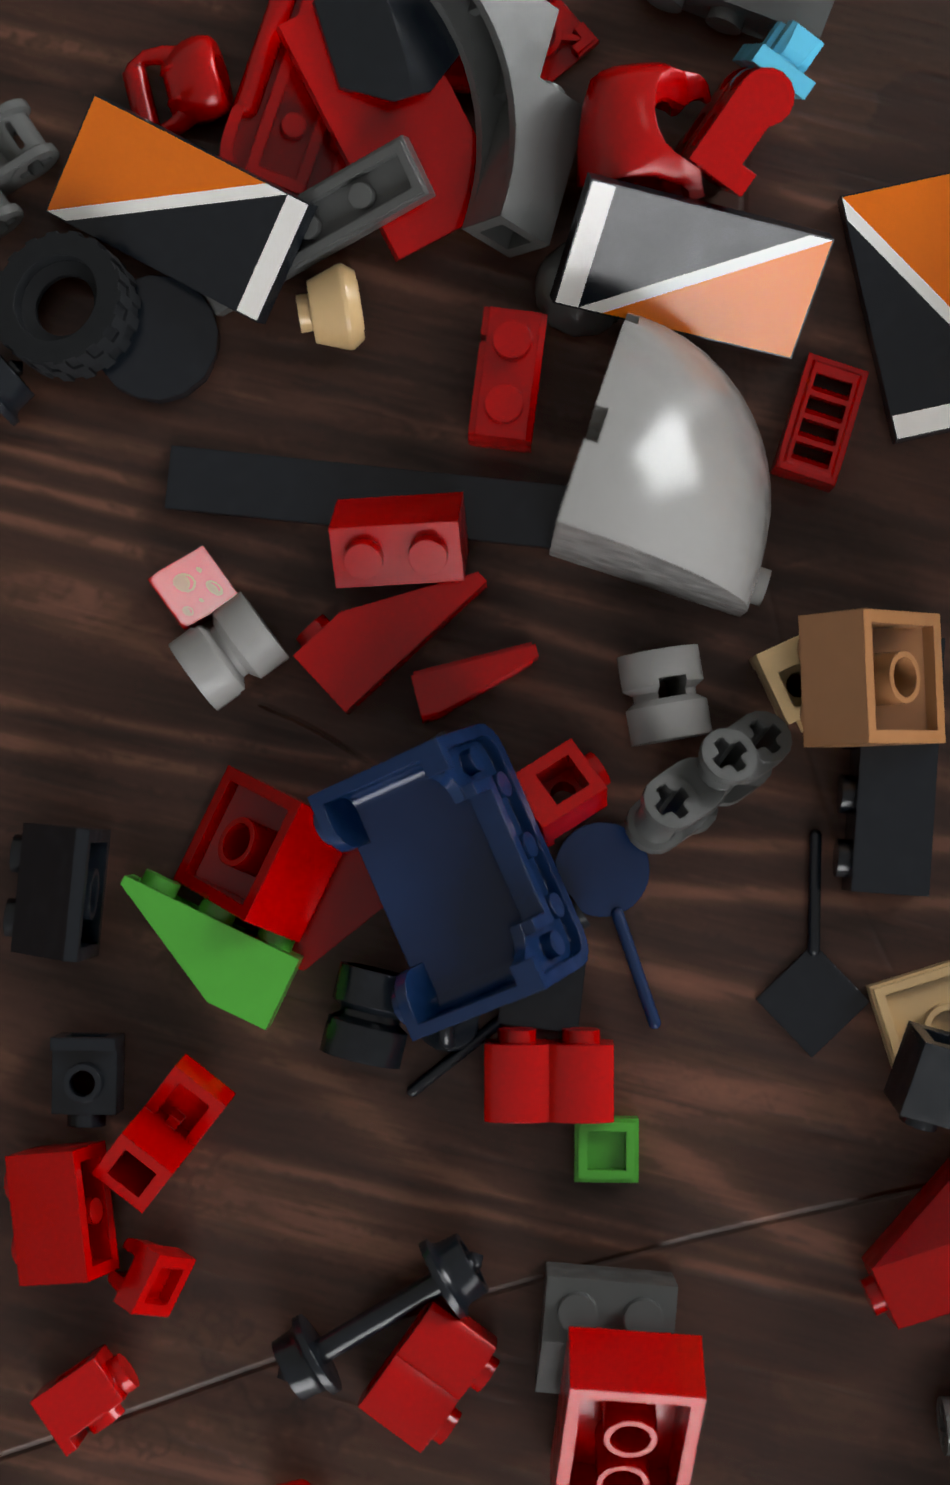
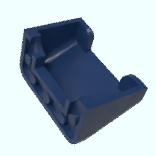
(457, 877)

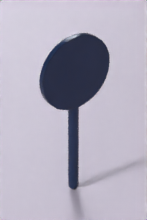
(605, 879)

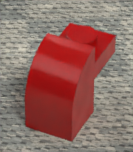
(163, 1133)

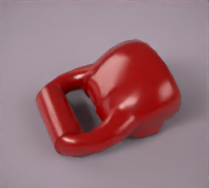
(193, 80)

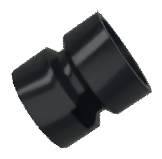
(366, 1024)

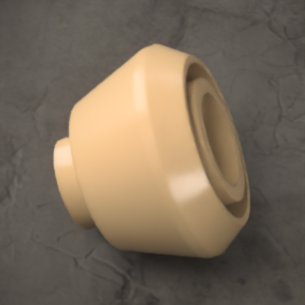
(333, 308)

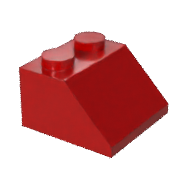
(259, 856)

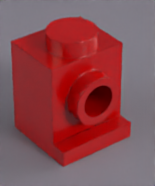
(569, 771)
(85, 1396)

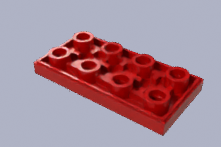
(365, 123)

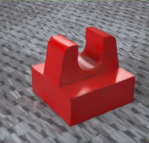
(152, 1279)

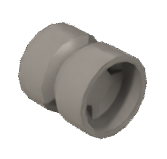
(229, 651)
(666, 718)

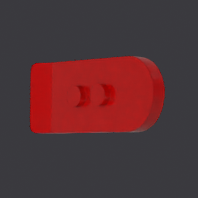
(273, 119)

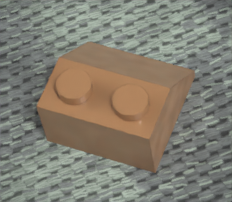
(871, 678)

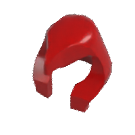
(621, 128)

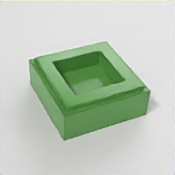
(607, 1151)

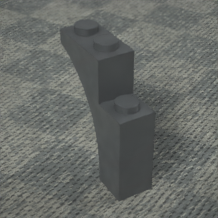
(521, 122)

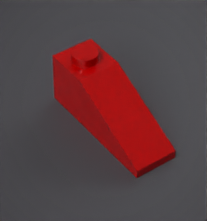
(374, 640)

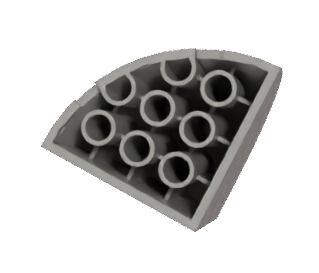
(670, 477)

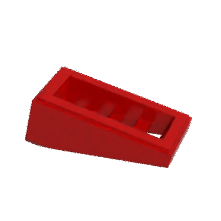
(803, 469)
(458, 682)

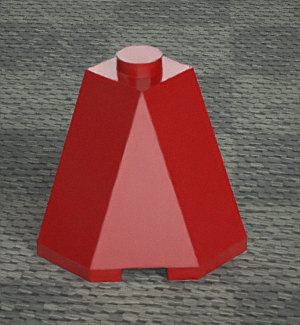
(912, 1258)

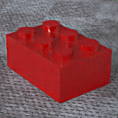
(628, 1408)

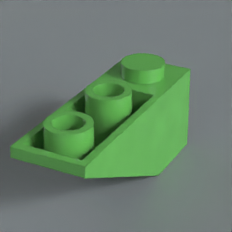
(225, 961)

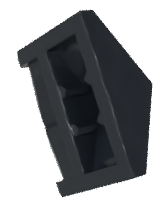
(385, 46)

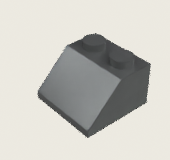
(598, 1299)

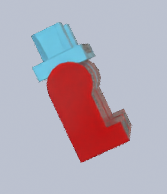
(749, 103)

